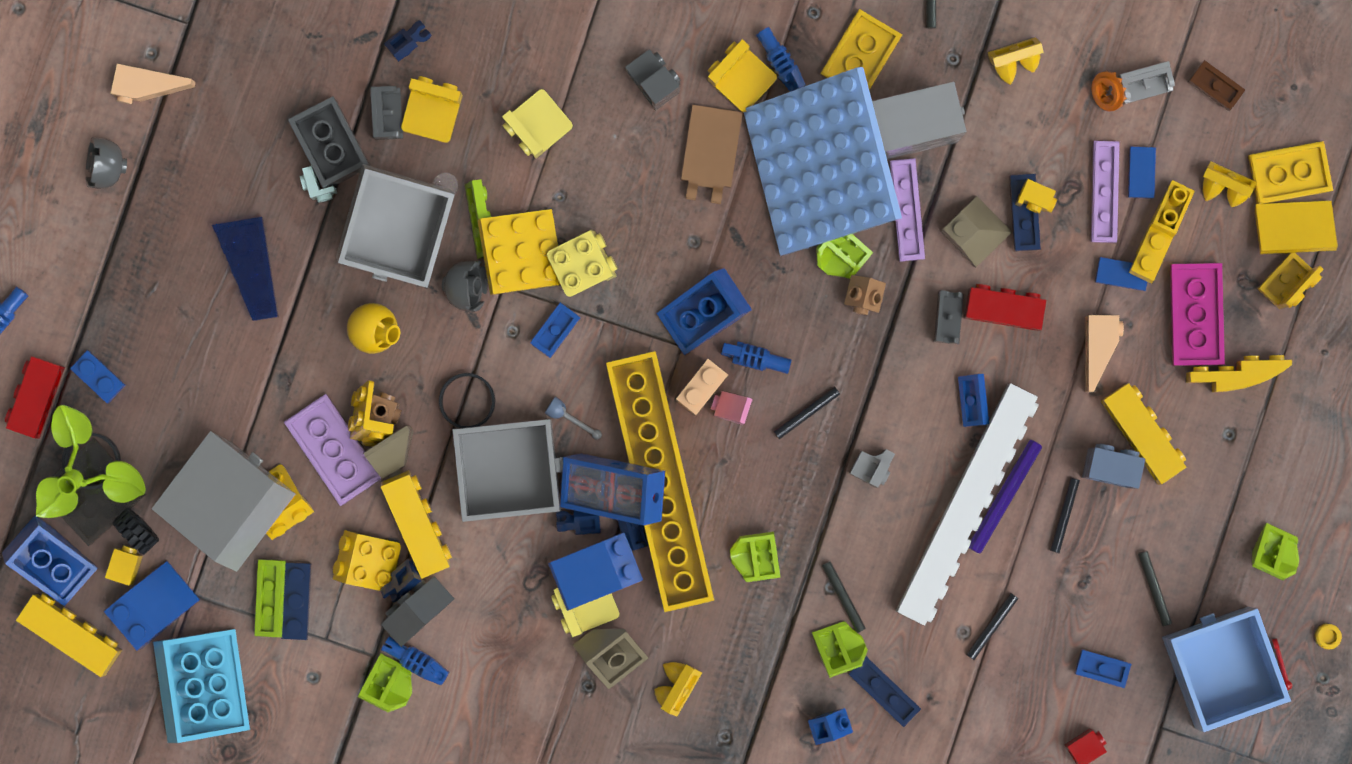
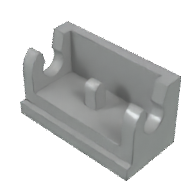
(1147, 82)

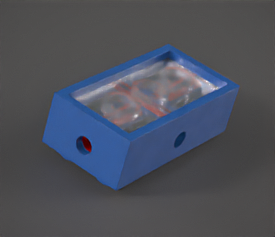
(612, 489)

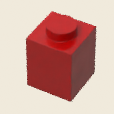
(1086, 747)

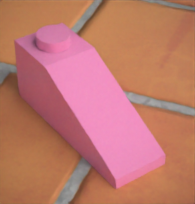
(731, 407)

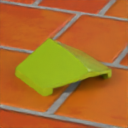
(842, 256)
(1276, 552)
(756, 557)
(840, 648)
(387, 685)

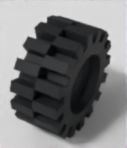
(135, 531)

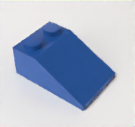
(704, 311)
(48, 561)
(595, 571)
(152, 606)

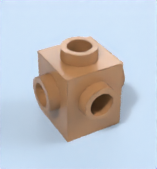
(864, 294)
(392, 409)

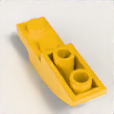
(1161, 231)
(1248, 373)

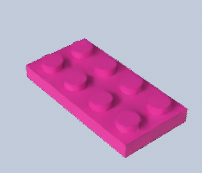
(1197, 314)

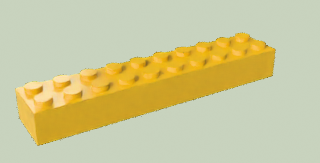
(653, 444)

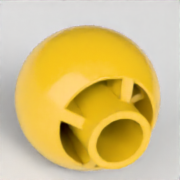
(372, 328)

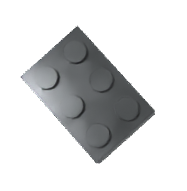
(329, 142)

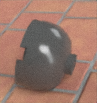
(104, 163)
(465, 285)

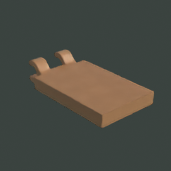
(711, 150)

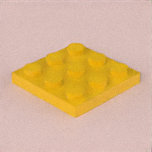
(517, 251)

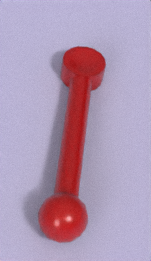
(1281, 664)

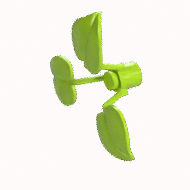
(58, 495)

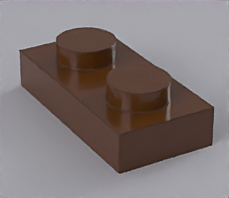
(1216, 85)

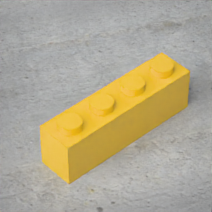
(1143, 433)
(415, 523)
(69, 634)

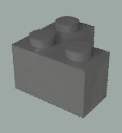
(653, 78)
(416, 610)

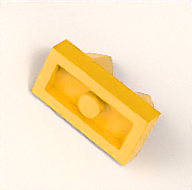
(1005, 58)
(1219, 177)
(684, 680)

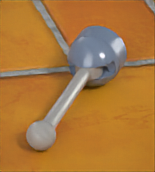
(558, 409)

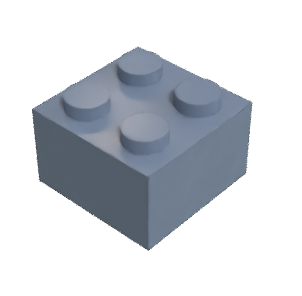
(1113, 467)

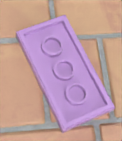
(330, 450)

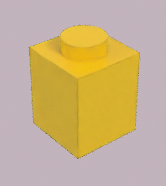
(124, 565)

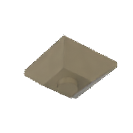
(976, 231)
(391, 454)
(610, 654)

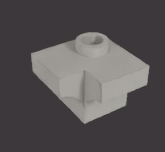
(872, 468)

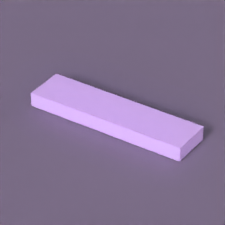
(1105, 191)
(909, 226)

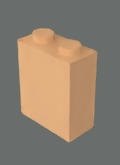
(701, 387)

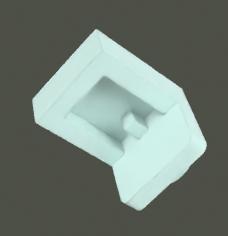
(310, 182)

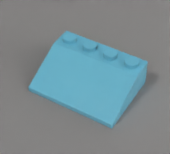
(201, 686)

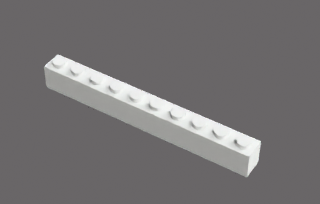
(967, 503)

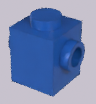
(830, 726)

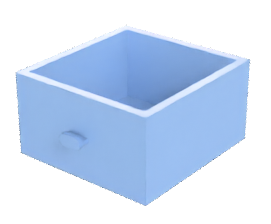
(1226, 668)

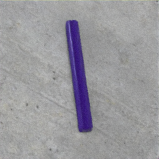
(1005, 496)

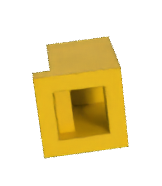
(1036, 197)

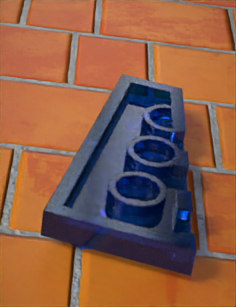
(248, 256)

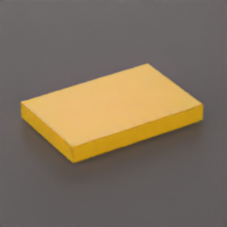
(864, 45)
(1290, 173)
(1295, 227)

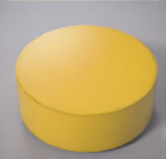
(1328, 636)

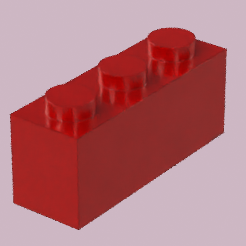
(1005, 307)
(34, 397)

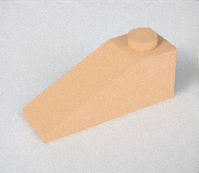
(142, 84)
(1101, 339)

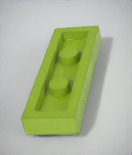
(476, 198)
(270, 598)

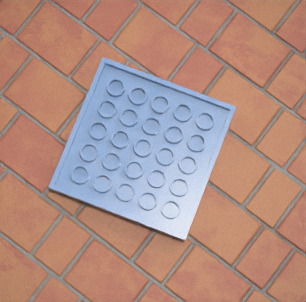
(822, 162)

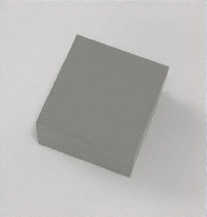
(920, 120)
(394, 226)
(507, 470)
(223, 501)

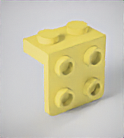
(537, 123)
(582, 263)
(587, 615)

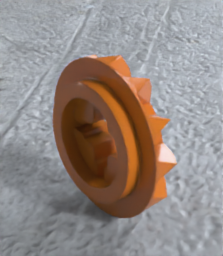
(1100, 89)

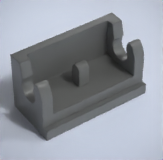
(386, 112)
(948, 317)

